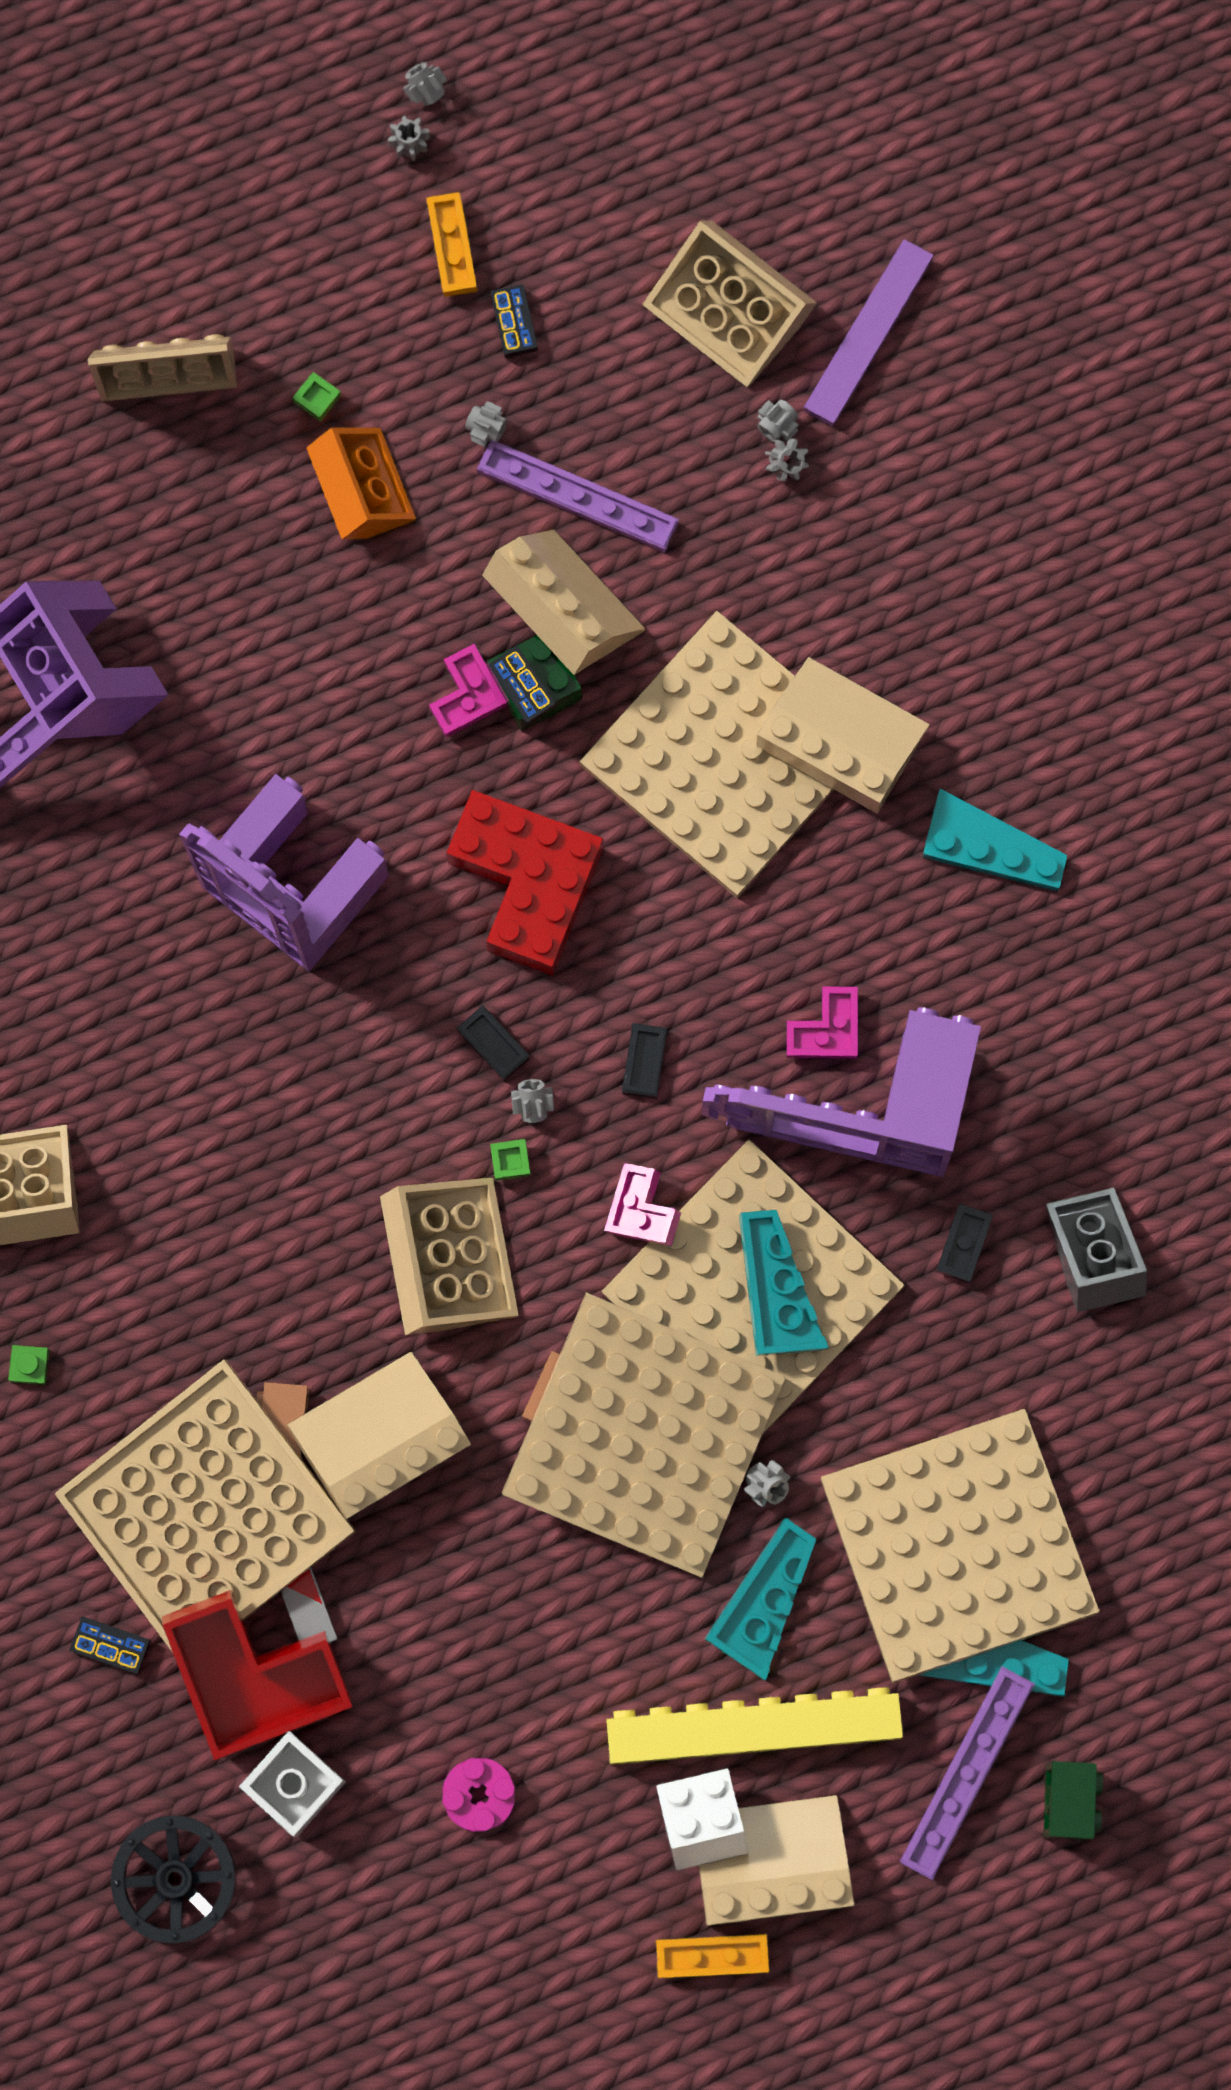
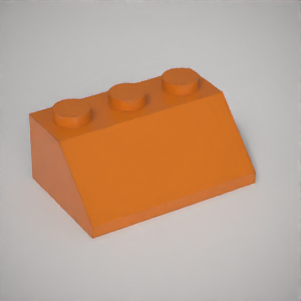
(360, 482)

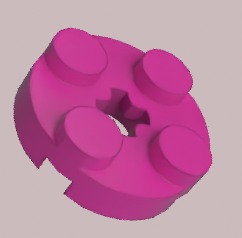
(499, 1790)

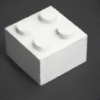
(292, 1784)
(702, 1819)

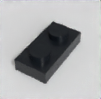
(964, 1243)

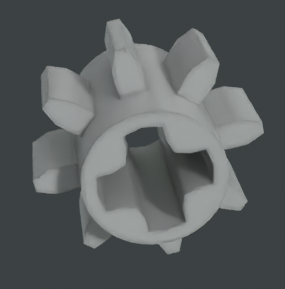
(425, 84)
(407, 129)
(777, 421)
(486, 424)
(796, 455)
(532, 1100)
(767, 1483)

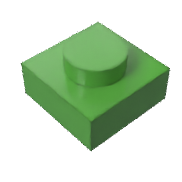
(316, 396)
(510, 1159)
(28, 1365)

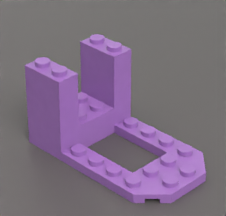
(59, 673)
(238, 878)
(919, 1113)

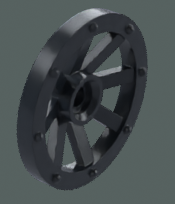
(163, 1877)

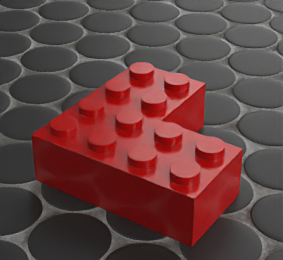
(540, 863)
(244, 1695)

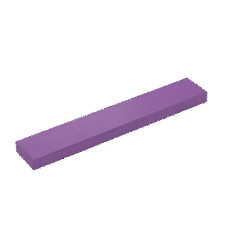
(868, 333)
(578, 496)
(967, 1773)

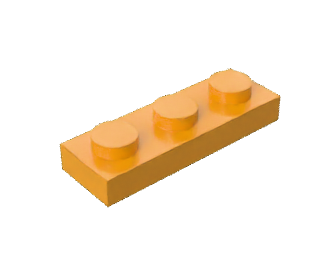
(451, 244)
(712, 1956)

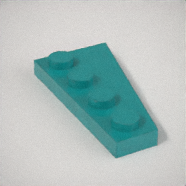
(985, 844)
(777, 1298)
(757, 1612)
(1033, 1663)

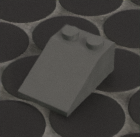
(1097, 1250)

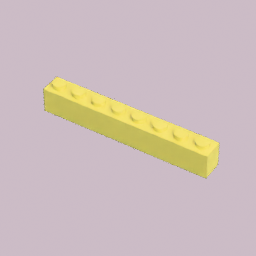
(754, 1728)

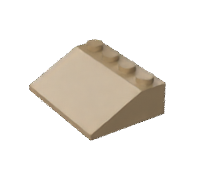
(728, 302)
(163, 368)
(561, 599)
(841, 734)
(37, 1185)
(448, 1255)
(378, 1435)
(790, 1867)

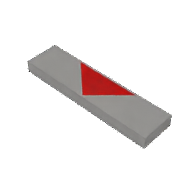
(308, 1607)

